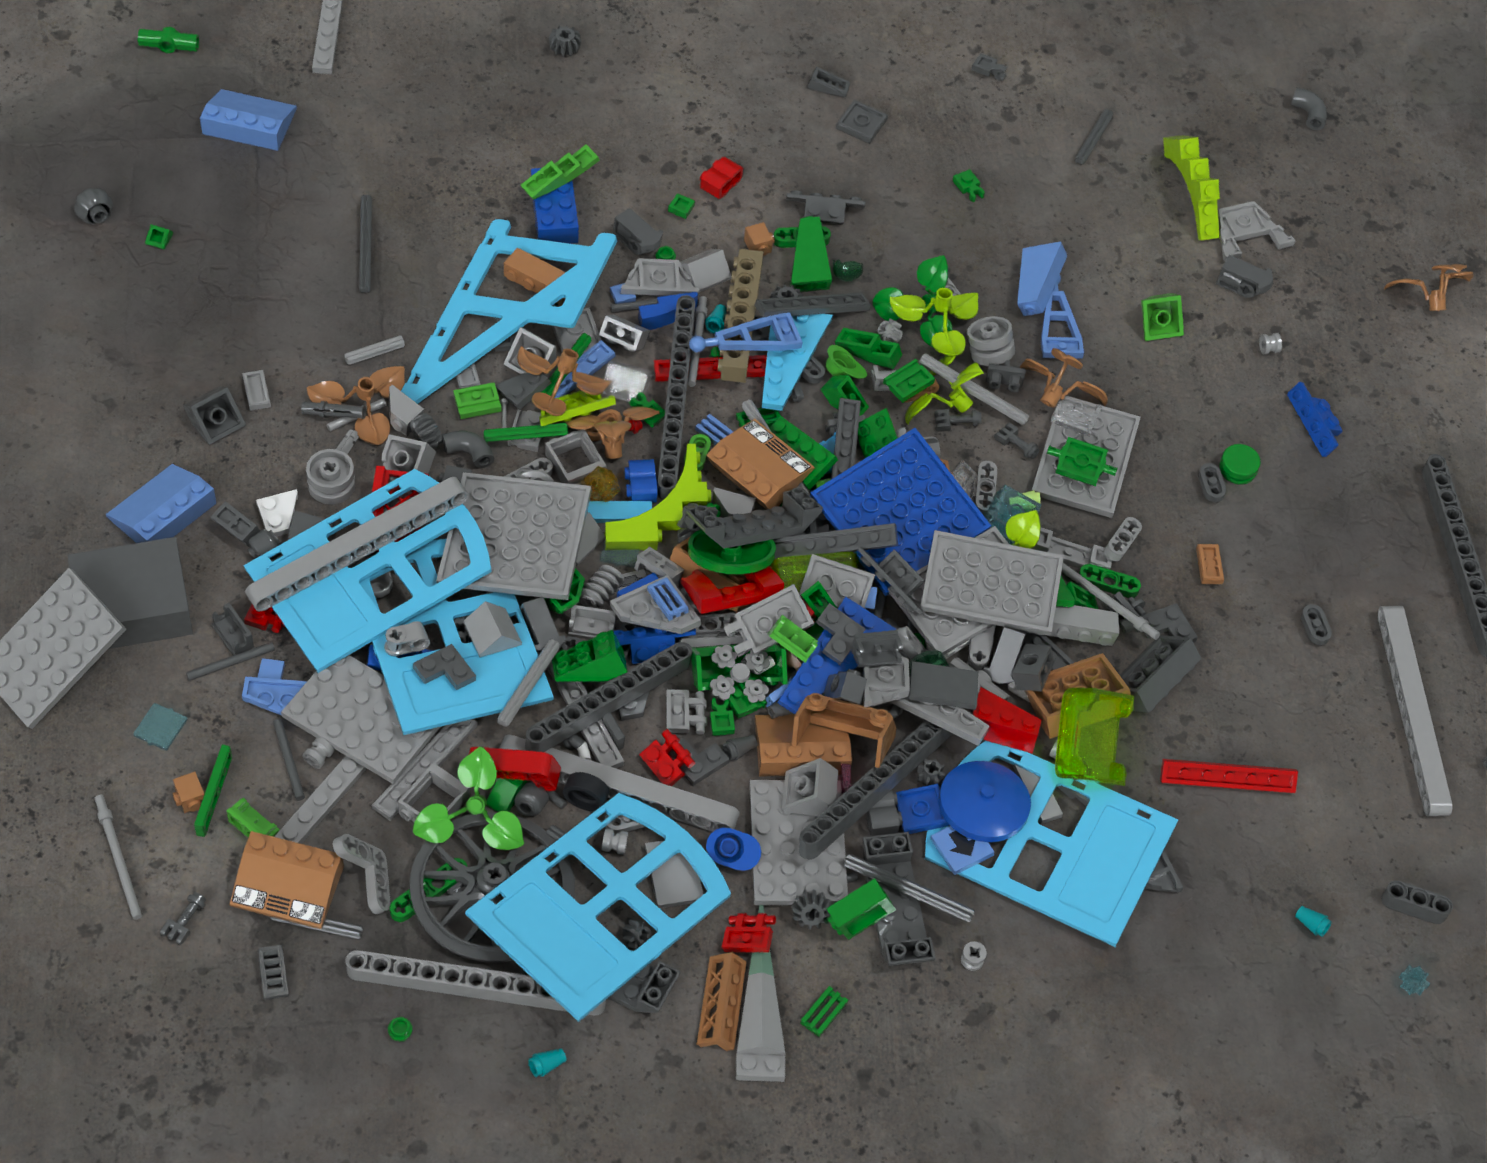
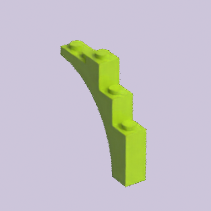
(1202, 188)
(647, 528)

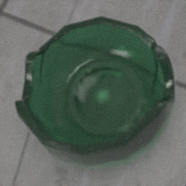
(847, 270)

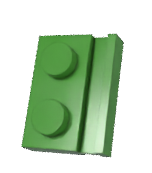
(477, 400)

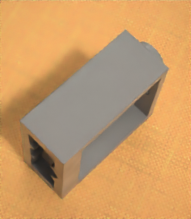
(569, 442)
(441, 779)

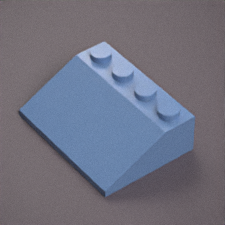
(247, 119)
(163, 505)

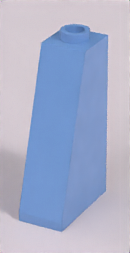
(1039, 275)

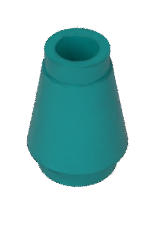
(716, 319)
(1314, 921)
(546, 1061)

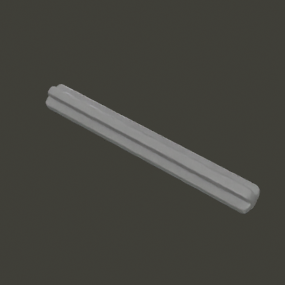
(528, 683)

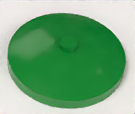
(731, 560)

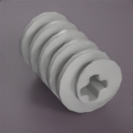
(601, 586)

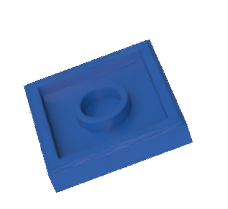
(920, 809)

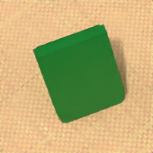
(158, 236)

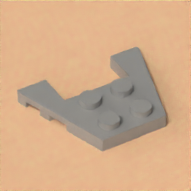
(1247, 222)

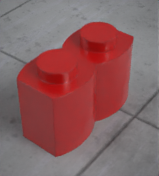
(721, 177)

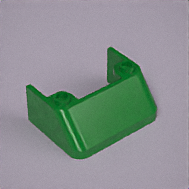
(705, 670)

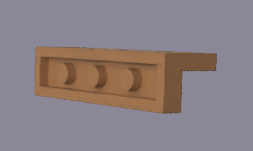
(727, 1001)

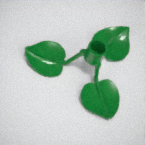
(933, 275)

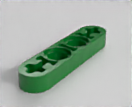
(429, 891)

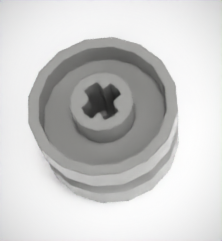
(991, 340)
(330, 476)

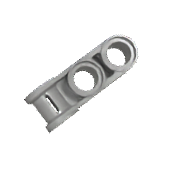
(980, 649)

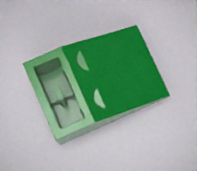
(591, 660)

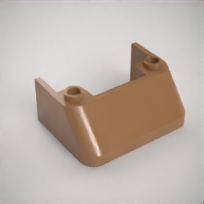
(848, 718)

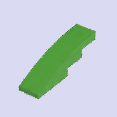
(558, 174)

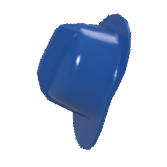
(733, 849)

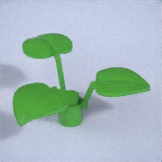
(474, 771)

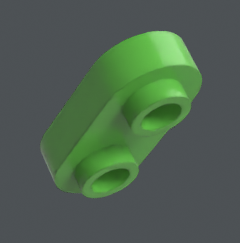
(702, 441)

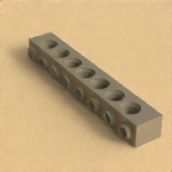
(742, 310)

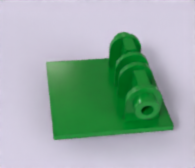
(876, 432)

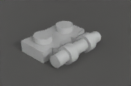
(678, 715)

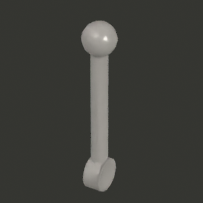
(504, 401)

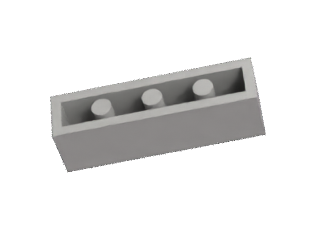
(1085, 625)

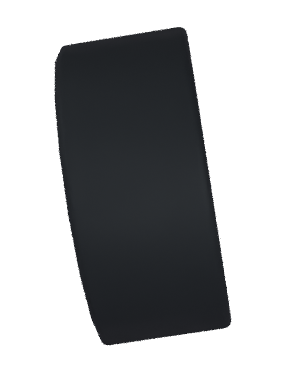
(585, 791)

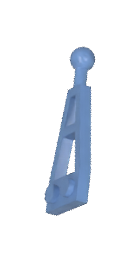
(782, 325)
(1069, 345)

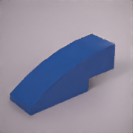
(663, 312)

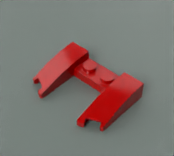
(709, 598)

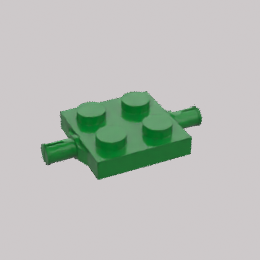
(1081, 461)

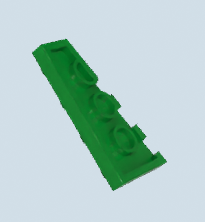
(806, 447)

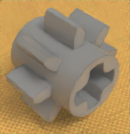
(890, 331)

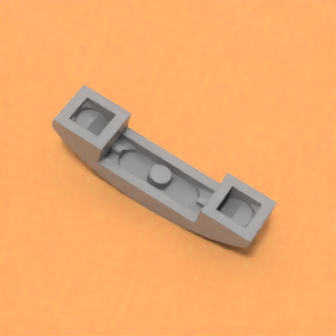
(1073, 553)

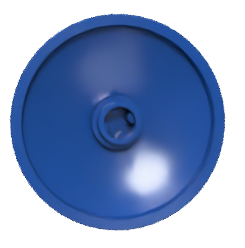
(984, 801)

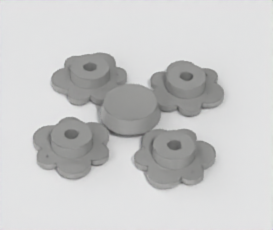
(740, 674)

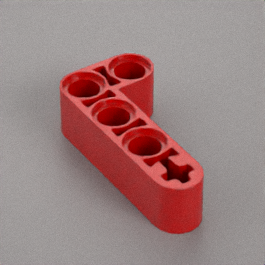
(526, 765)

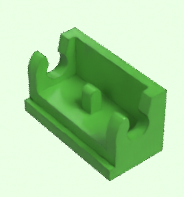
(793, 638)
(248, 819)

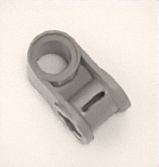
(408, 637)

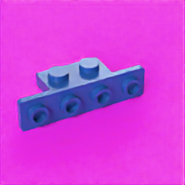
(1316, 418)
(648, 641)

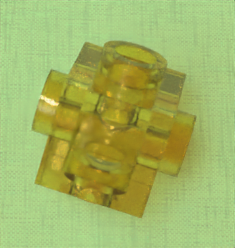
(603, 484)

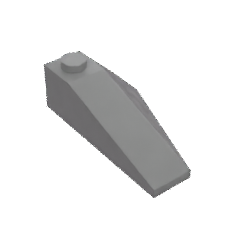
(406, 455)

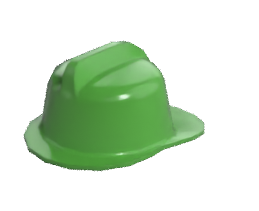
(842, 363)

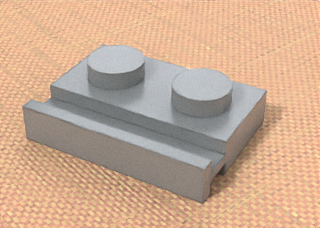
(526, 418)

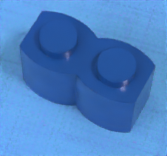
(642, 480)

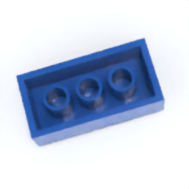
(556, 214)

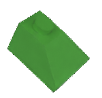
(1162, 316)

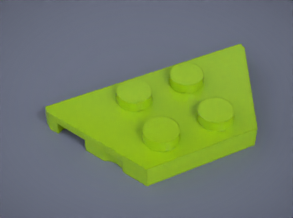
(577, 404)

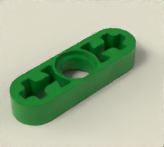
(787, 232)
(1116, 576)

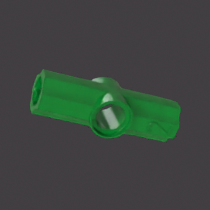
(168, 40)

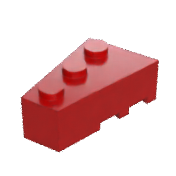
(1007, 722)

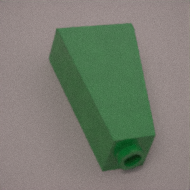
(810, 261)

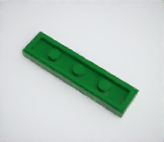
(213, 791)

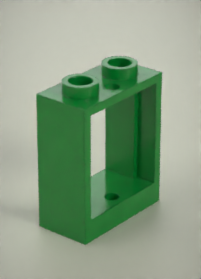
(860, 909)

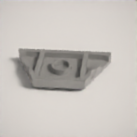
(658, 278)
(886, 683)

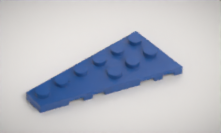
(815, 672)

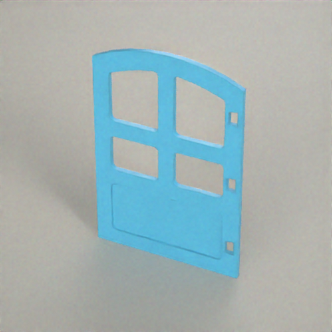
(336, 612)
(497, 675)
(1099, 866)
(562, 940)

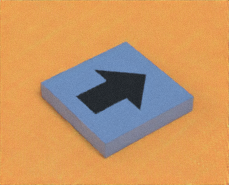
(960, 851)

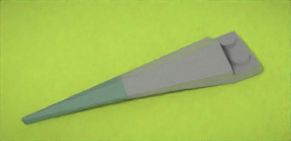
(760, 1041)

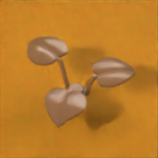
(1437, 299)
(566, 363)
(1054, 391)
(374, 427)
(612, 430)

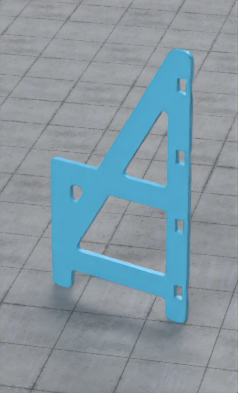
(573, 285)

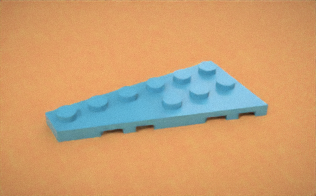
(785, 367)

